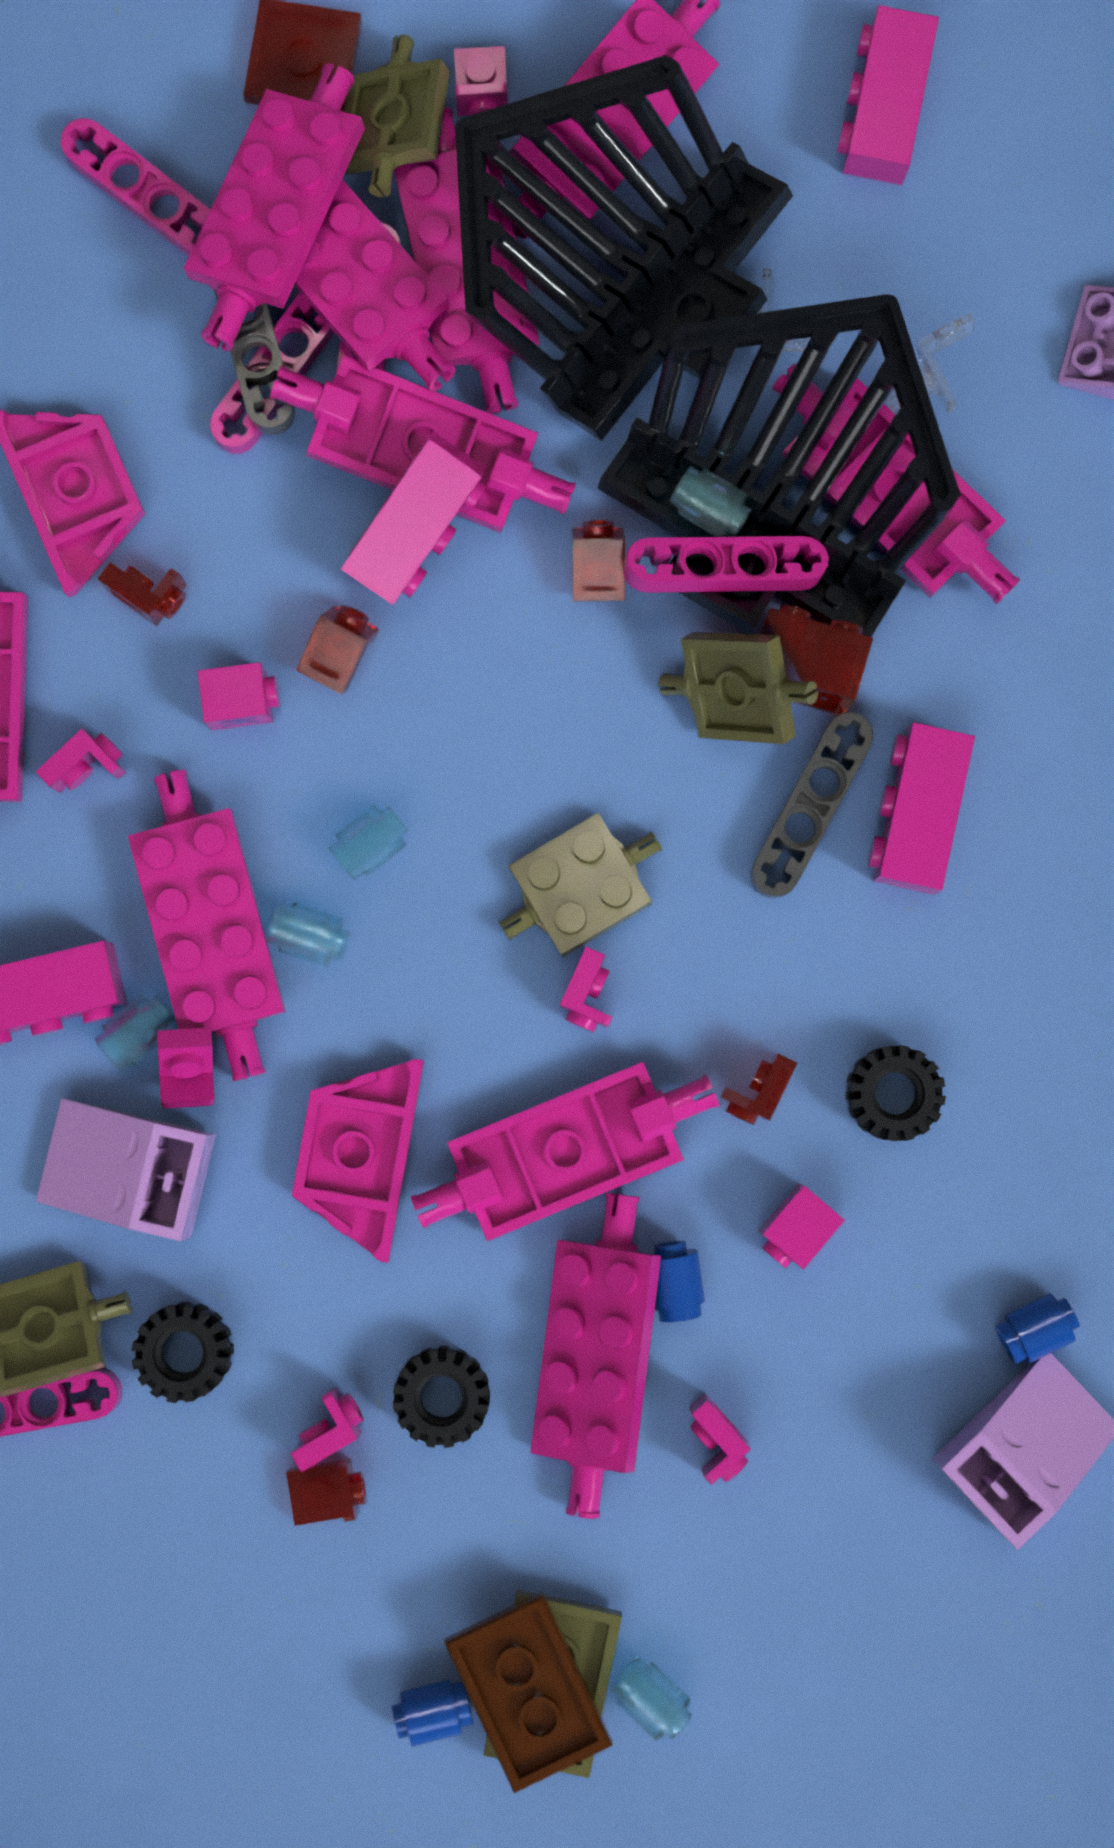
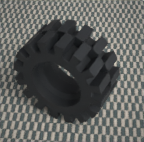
(925, 1082)
(151, 1361)
(436, 1429)

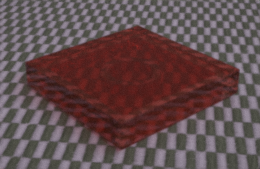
(295, 44)

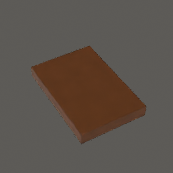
(528, 1692)

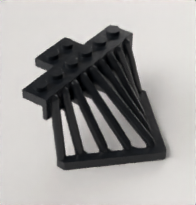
(676, 282)
(852, 584)

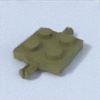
(400, 114)
(738, 687)
(580, 885)
(52, 1327)

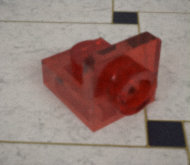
(598, 562)
(134, 591)
(337, 647)
(769, 1083)
(326, 1492)

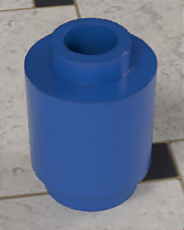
(679, 1282)
(1037, 1329)
(432, 1712)

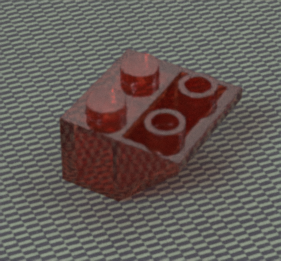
(821, 653)

